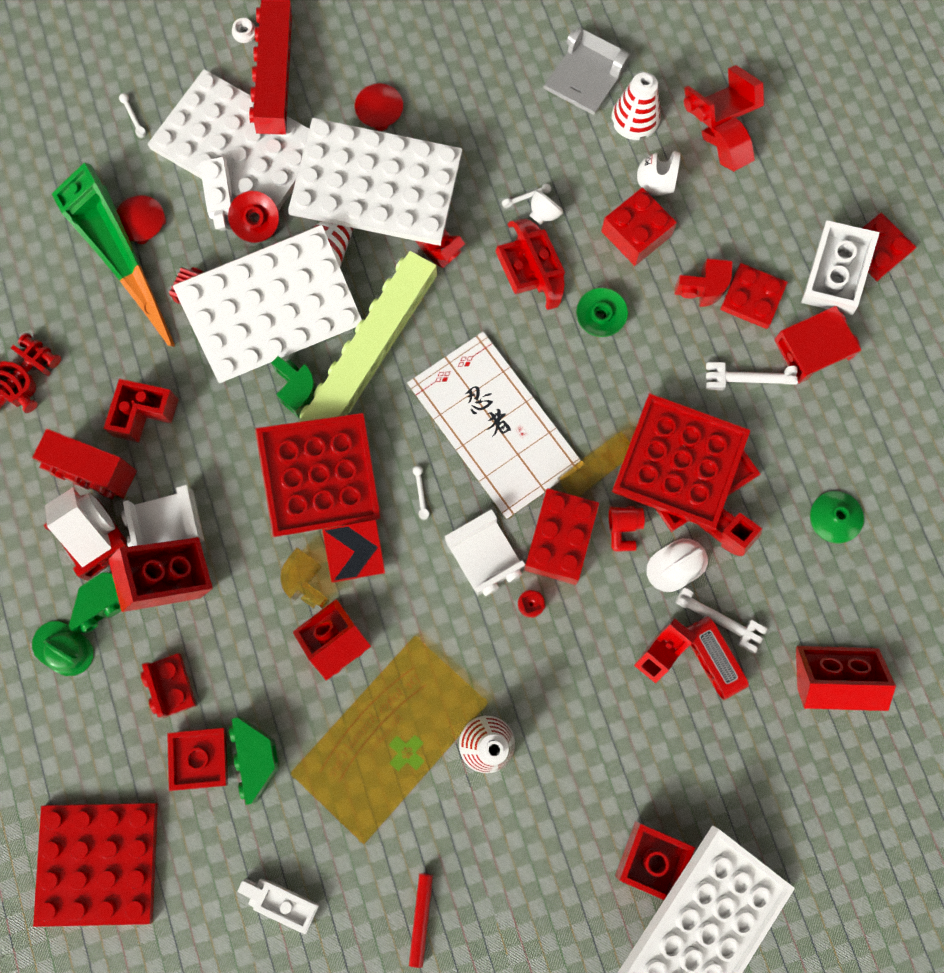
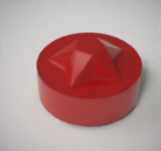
(531, 603)

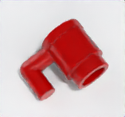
(624, 520)

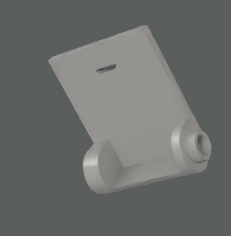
(587, 70)

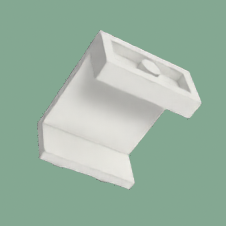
(163, 519)
(484, 554)

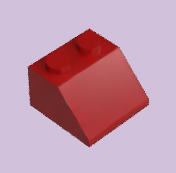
(331, 640)

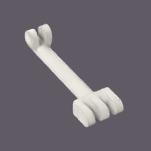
(722, 376)
(685, 600)

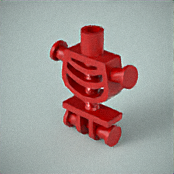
(33, 356)

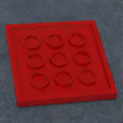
(681, 461)
(317, 474)
(96, 865)

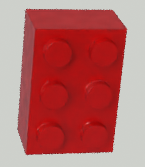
(84, 465)
(561, 536)
(160, 573)

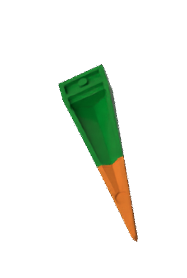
(94, 216)

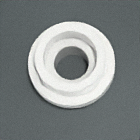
(240, 26)

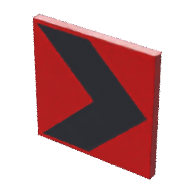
(353, 551)

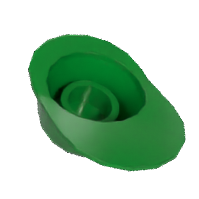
(62, 649)

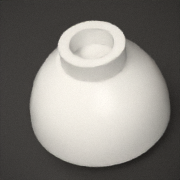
(544, 208)

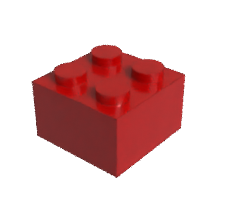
(638, 226)
(653, 860)

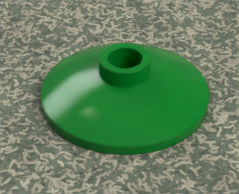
(606, 302)
(828, 525)

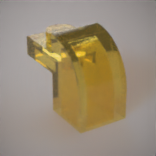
(296, 576)

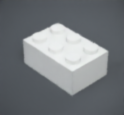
(840, 267)

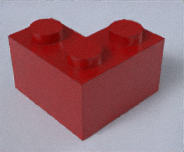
(135, 403)

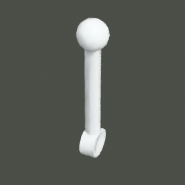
(140, 131)
(546, 188)
(423, 513)

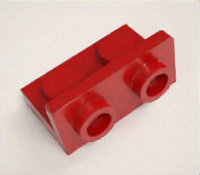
(168, 686)

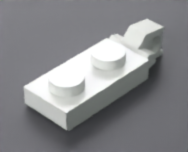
(217, 190)
(280, 904)

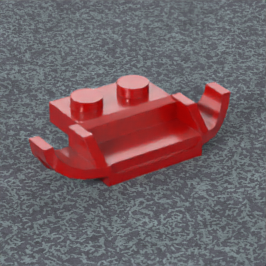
(532, 262)

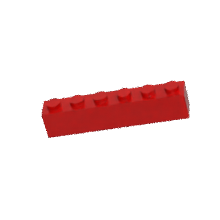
(272, 67)

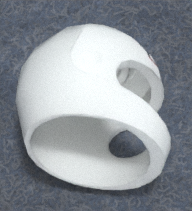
(657, 176)

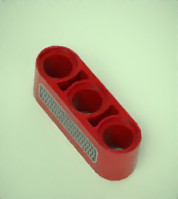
(717, 659)

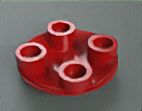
(378, 106)
(141, 218)

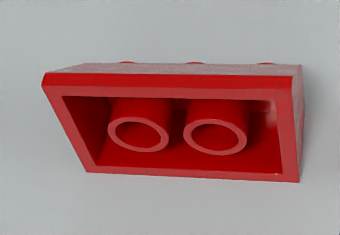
(843, 678)

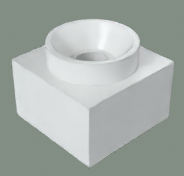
(80, 525)

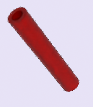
(420, 920)

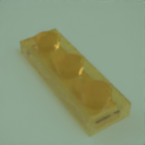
(595, 465)

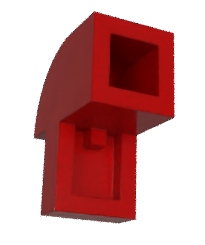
(732, 144)
(446, 252)
(710, 286)
(735, 533)
(664, 650)

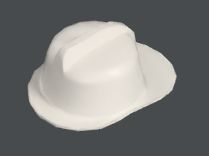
(677, 565)

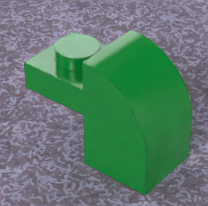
(299, 386)

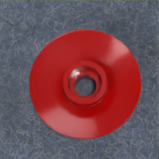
(240, 216)

